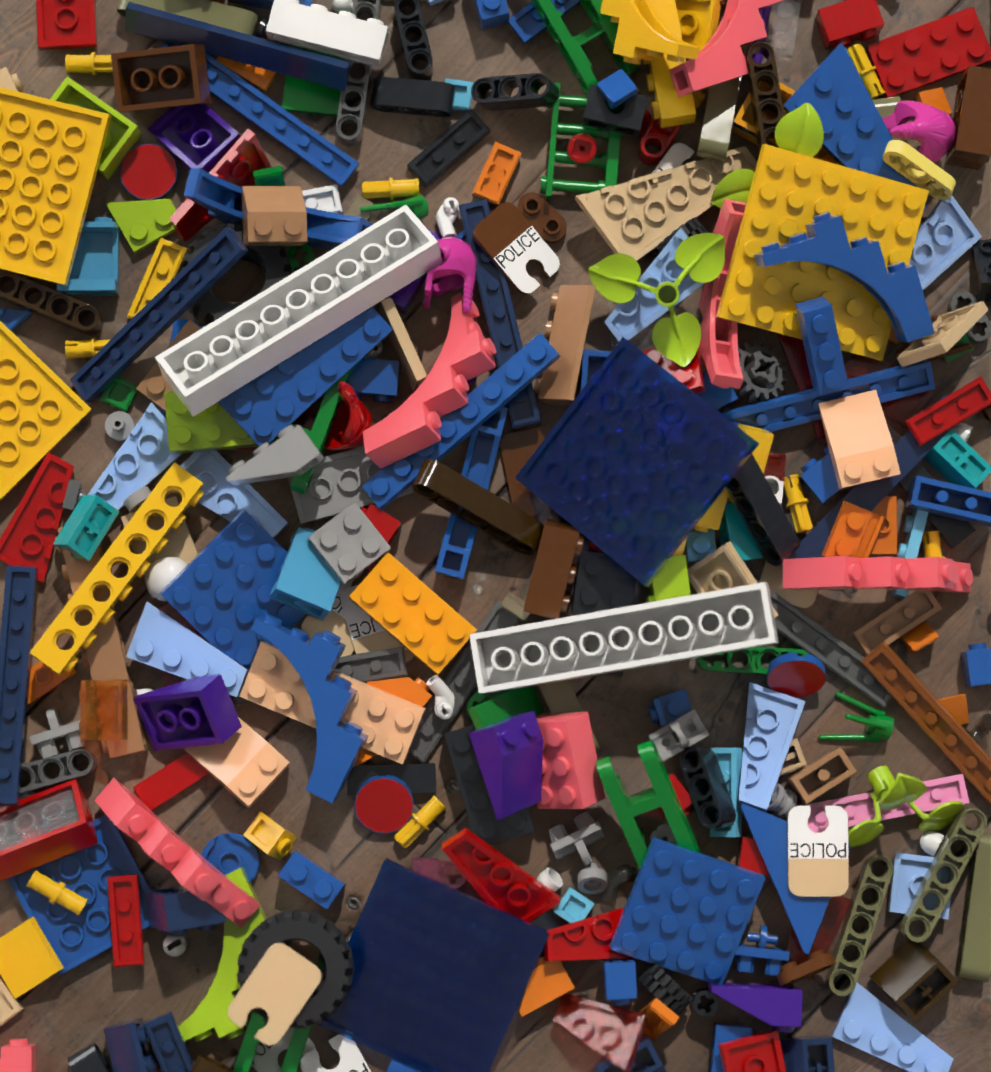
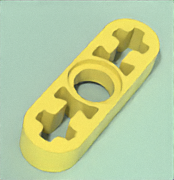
(907, 160)

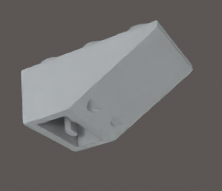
(285, 458)

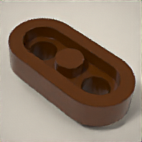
(542, 217)
(793, 973)

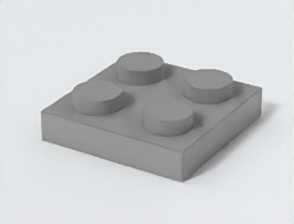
(349, 543)

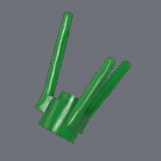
(416, 204)
(876, 725)

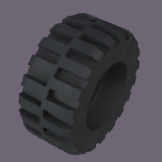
(268, 258)
(325, 938)

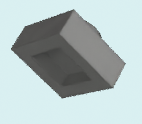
(73, 495)

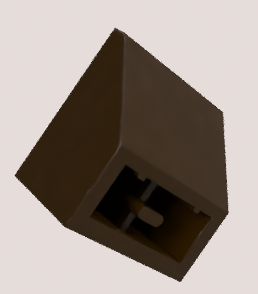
(914, 980)

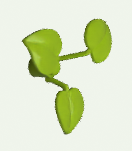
(796, 132)
(675, 336)
(894, 794)

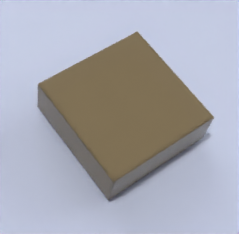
(515, 606)

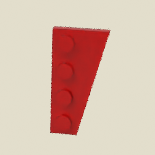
(235, 168)
(35, 523)
(498, 878)
(584, 939)

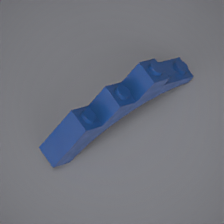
(224, 203)
(895, 290)
(315, 662)

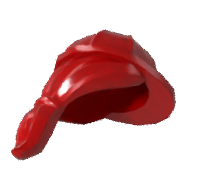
(349, 421)

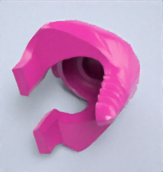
(931, 127)
(456, 272)

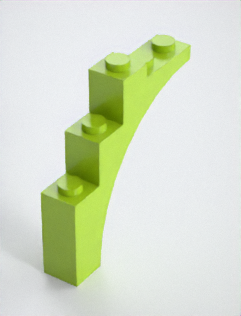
(214, 1007)

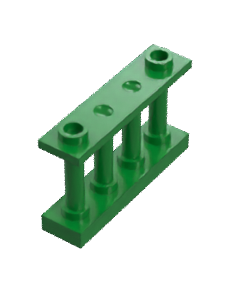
(607, 160)

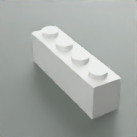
(327, 31)

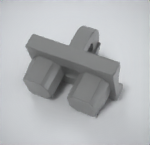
(688, 730)
(46, 740)
(587, 833)

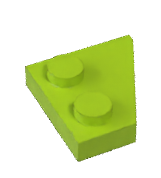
(143, 221)

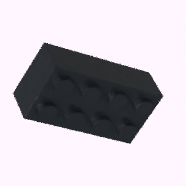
(601, 586)
(476, 796)

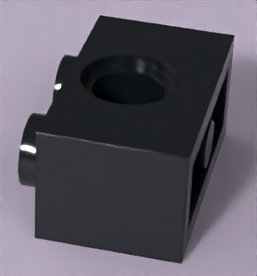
(627, 122)

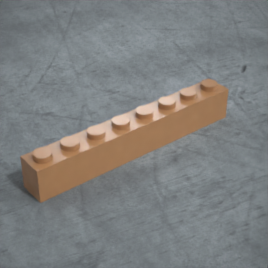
(106, 654)

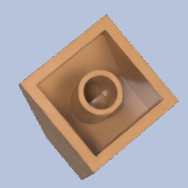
(273, 216)

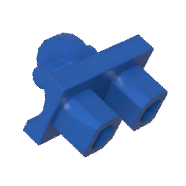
(774, 956)

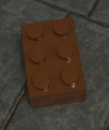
(160, 78)
(972, 120)
(553, 569)

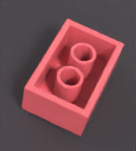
(569, 762)

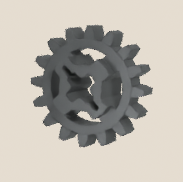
(769, 380)

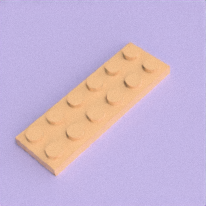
(383, 716)

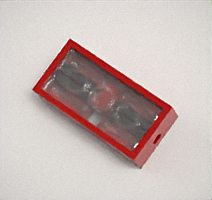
(44, 828)

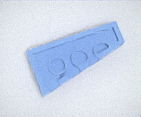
(942, 240)
(644, 309)
(137, 461)
(228, 499)
(175, 649)
(767, 739)
(883, 1033)

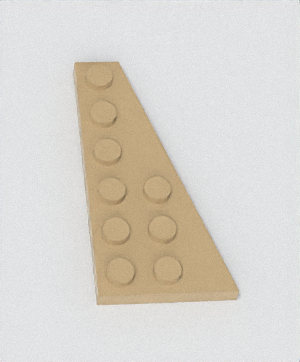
(650, 207)

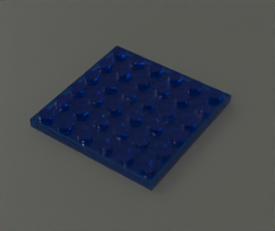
(636, 461)
(434, 974)

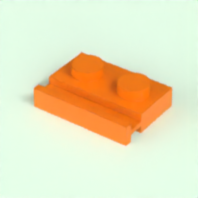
(853, 532)

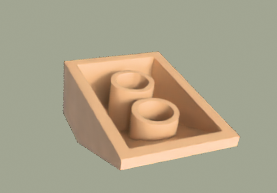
(858, 439)
(242, 764)

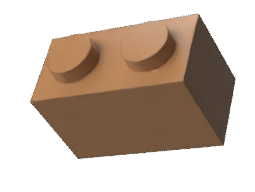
(821, 775)

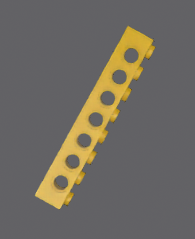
(174, 481)

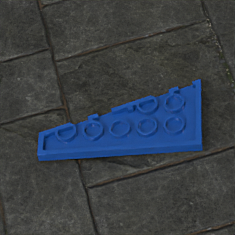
(850, 120)
(293, 385)

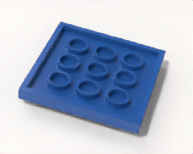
(231, 587)
(85, 873)
(687, 911)

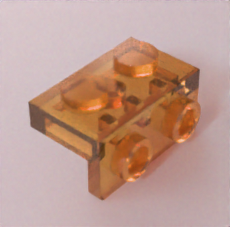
(104, 710)

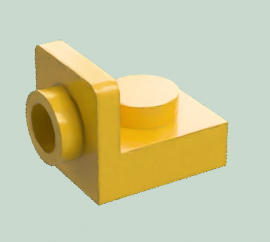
(270, 836)

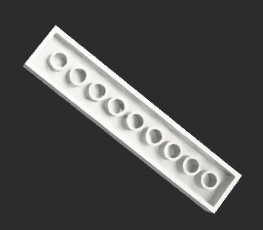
(299, 310)
(624, 638)

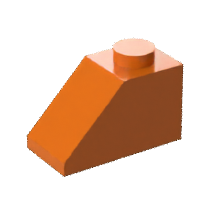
(405, 688)
(546, 983)

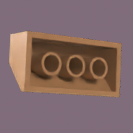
(567, 337)

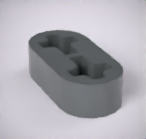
(963, 295)

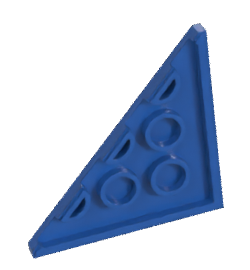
(772, 842)

